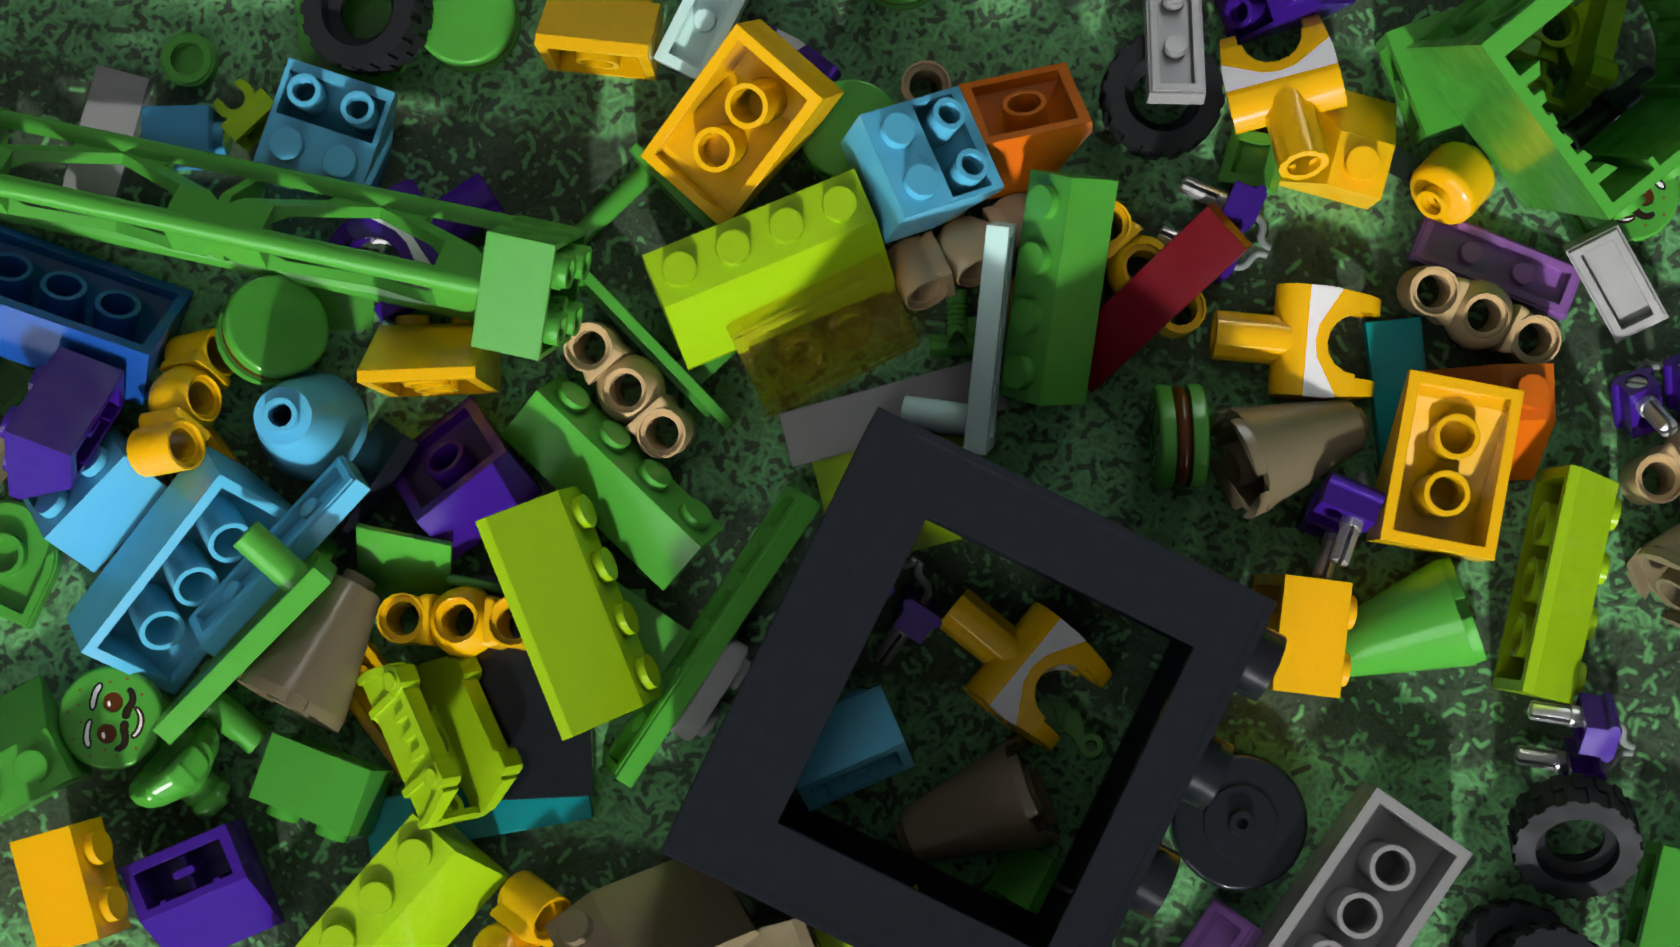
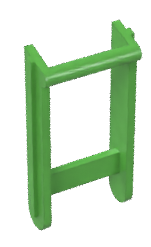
(686, 380)

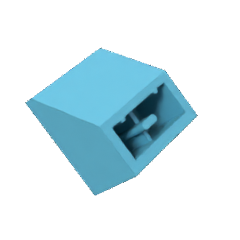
(329, 125)
(920, 162)
(100, 507)
(854, 749)

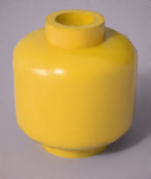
(1452, 182)

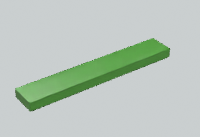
(711, 633)

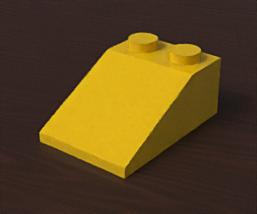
(741, 120)
(428, 360)
(1447, 466)

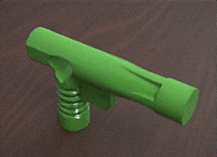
(957, 323)

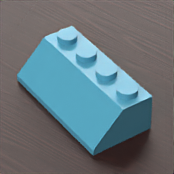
(168, 567)

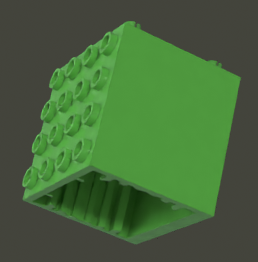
(1507, 120)

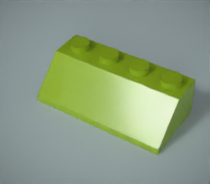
(760, 260)
(1557, 584)
(570, 610)
(411, 892)

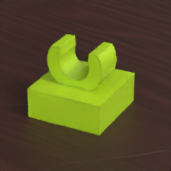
(248, 121)

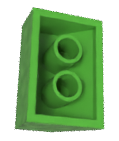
(32, 750)

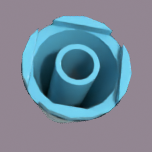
(310, 423)

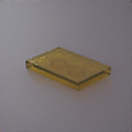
(823, 335)

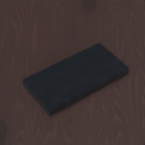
(514, 694)

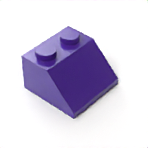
(462, 476)

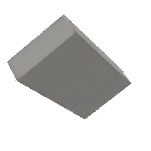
(1616, 280)

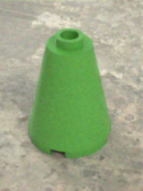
(1415, 626)

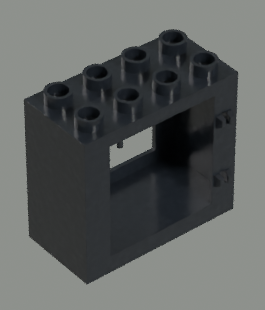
(860, 890)

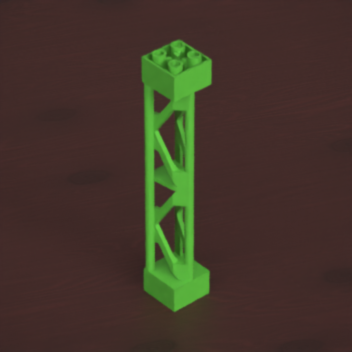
(514, 292)

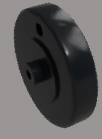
(1247, 830)

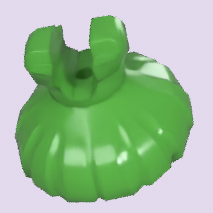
(183, 773)

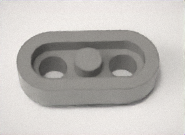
(701, 710)

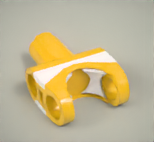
(1286, 97)
(1296, 341)
(1016, 659)

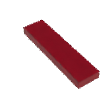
(1163, 289)

